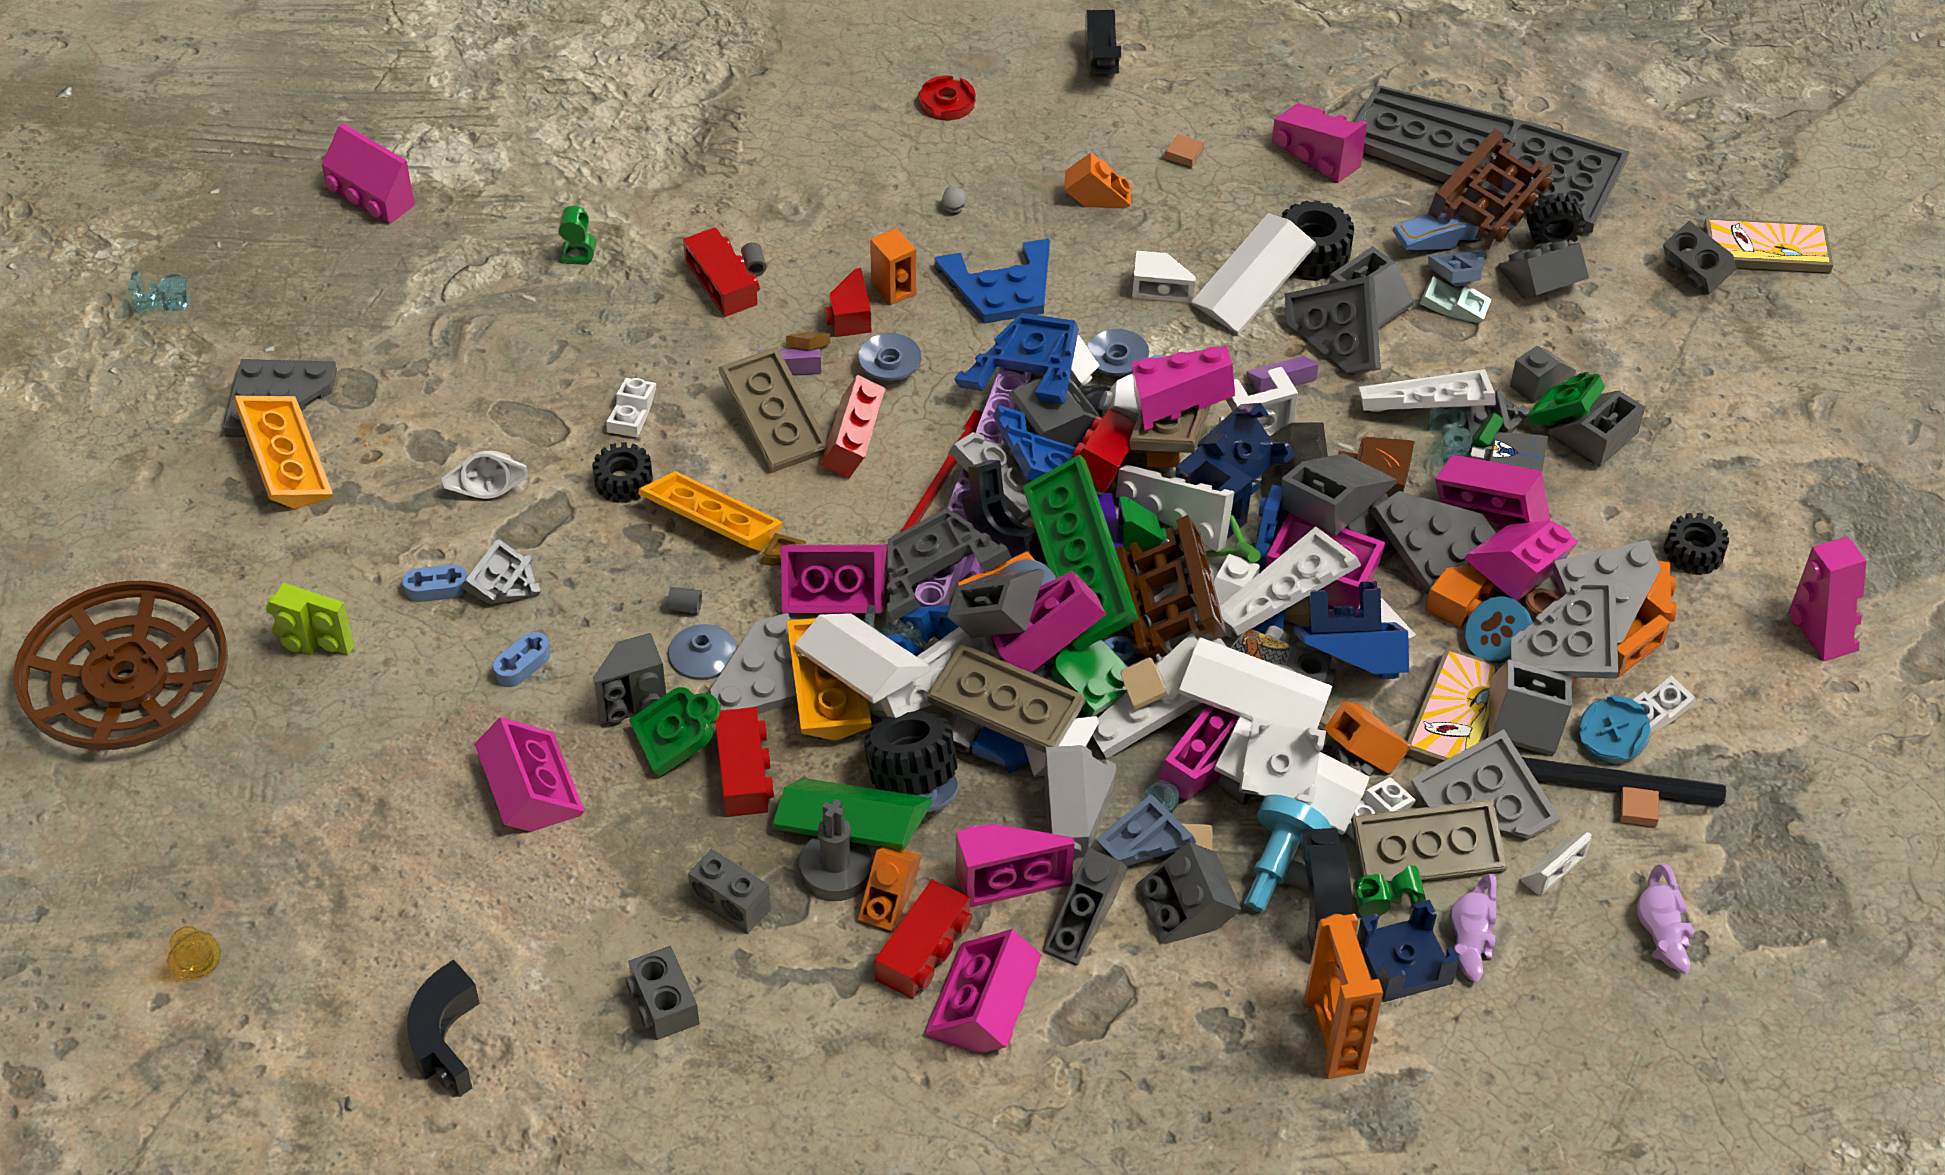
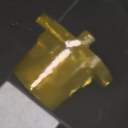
(193, 953)

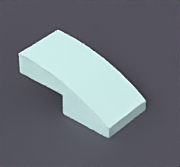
(1462, 304)

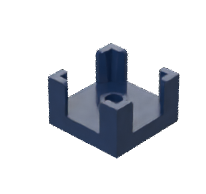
(1245, 442)
(1212, 470)
(1346, 617)
(1406, 953)

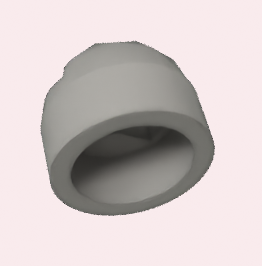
(954, 199)

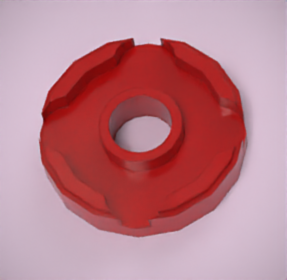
(949, 109)

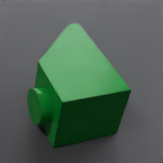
(1139, 525)

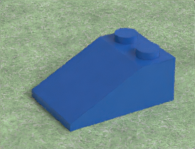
(1375, 651)

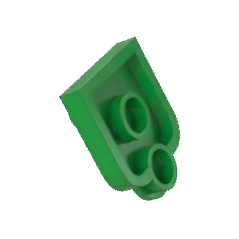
(1567, 399)
(1092, 673)
(675, 727)

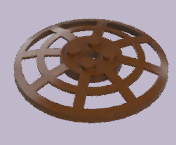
(112, 656)

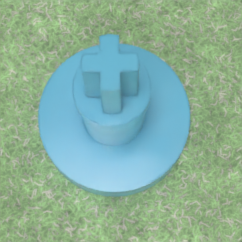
(1285, 820)

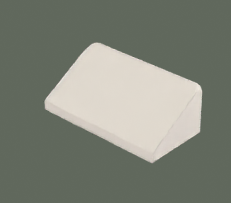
(1557, 863)

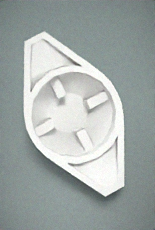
(485, 475)

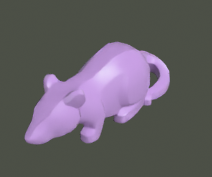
(1660, 915)
(1473, 924)

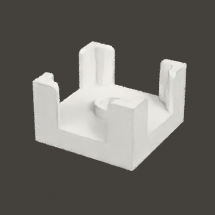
(1278, 402)
(1281, 761)

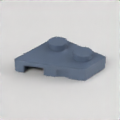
(1458, 267)
(1144, 834)

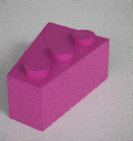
(1321, 140)
(1181, 381)
(1494, 489)
(1828, 598)
(1059, 616)
(1195, 756)

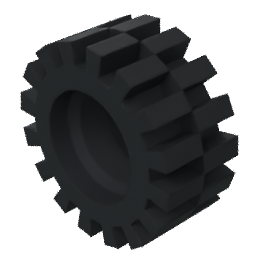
(1553, 209)
(619, 459)
(1700, 530)

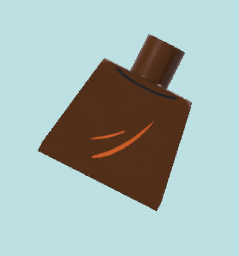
(1387, 456)

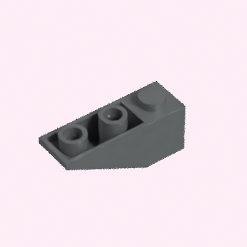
(1086, 905)

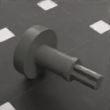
(830, 863)

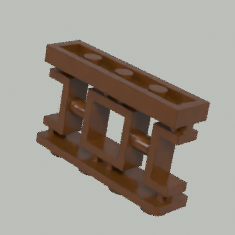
(1506, 174)
(1195, 585)

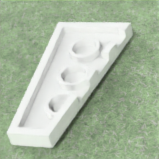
(1448, 390)
(1175, 499)
(1303, 567)
(914, 695)
(1124, 725)

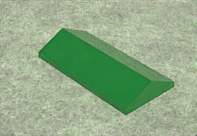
(873, 814)

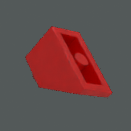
(849, 307)

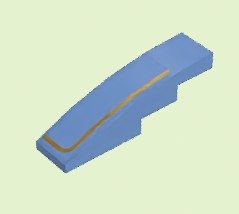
(1434, 233)

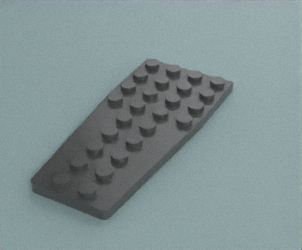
(1441, 135)

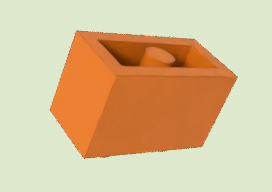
(893, 266)

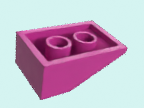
(1010, 862)

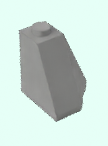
(1077, 793)

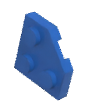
(1270, 524)

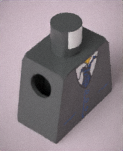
(1514, 450)

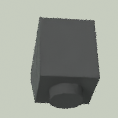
(1538, 372)

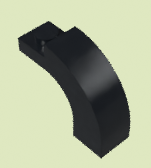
(1100, 41)
(990, 514)
(1327, 876)
(432, 1012)

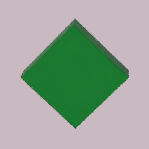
(1487, 431)

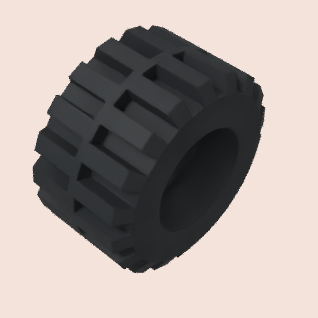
(1329, 230)
(911, 753)

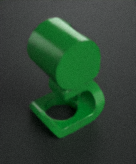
(574, 229)
(1375, 894)

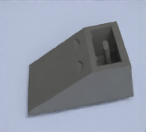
(1332, 490)

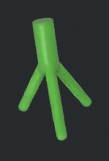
(1242, 546)

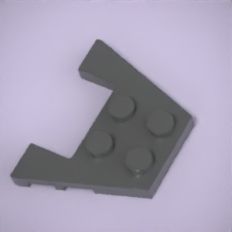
(930, 548)

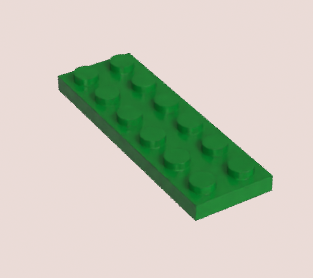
(1079, 541)

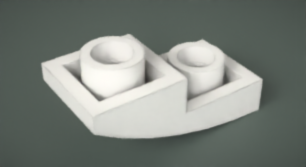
(631, 407)
(1665, 703)
(1381, 798)

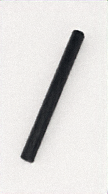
(1617, 779)

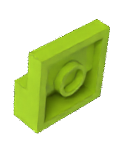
(309, 621)

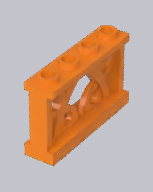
(1342, 996)

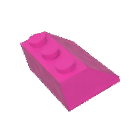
(368, 175)
(1522, 555)
(833, 577)
(1346, 588)
(527, 775)
(985, 992)

